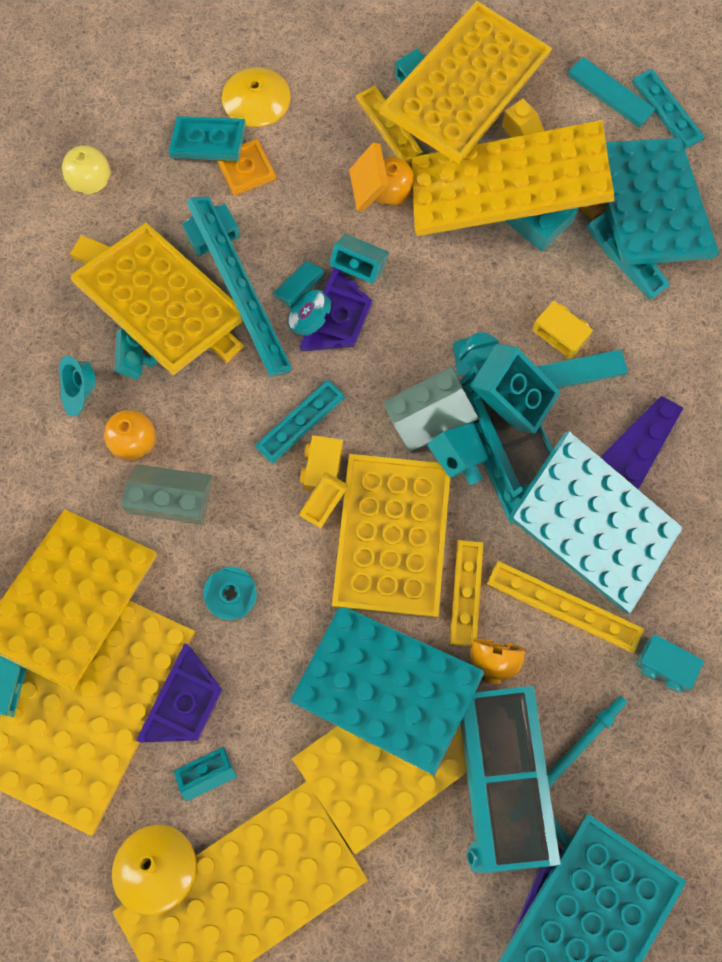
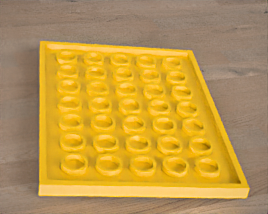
(74, 746)

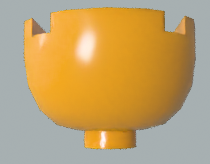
(400, 182)
(129, 435)
(496, 659)

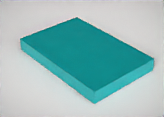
(207, 138)

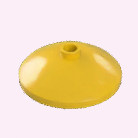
(256, 105)
(168, 877)

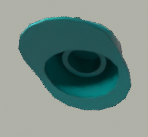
(473, 351)
(76, 383)

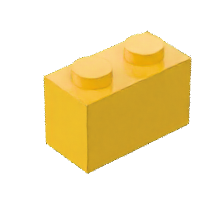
(562, 329)
(323, 456)

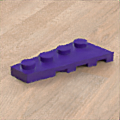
(640, 444)

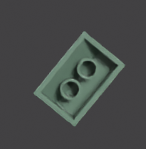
(430, 409)
(167, 494)

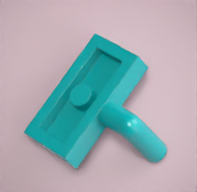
(130, 356)

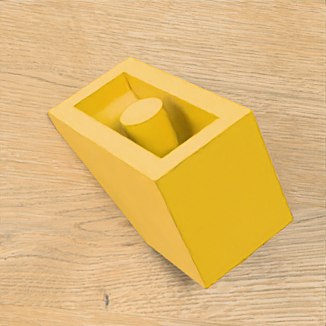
(521, 120)

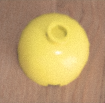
(85, 169)

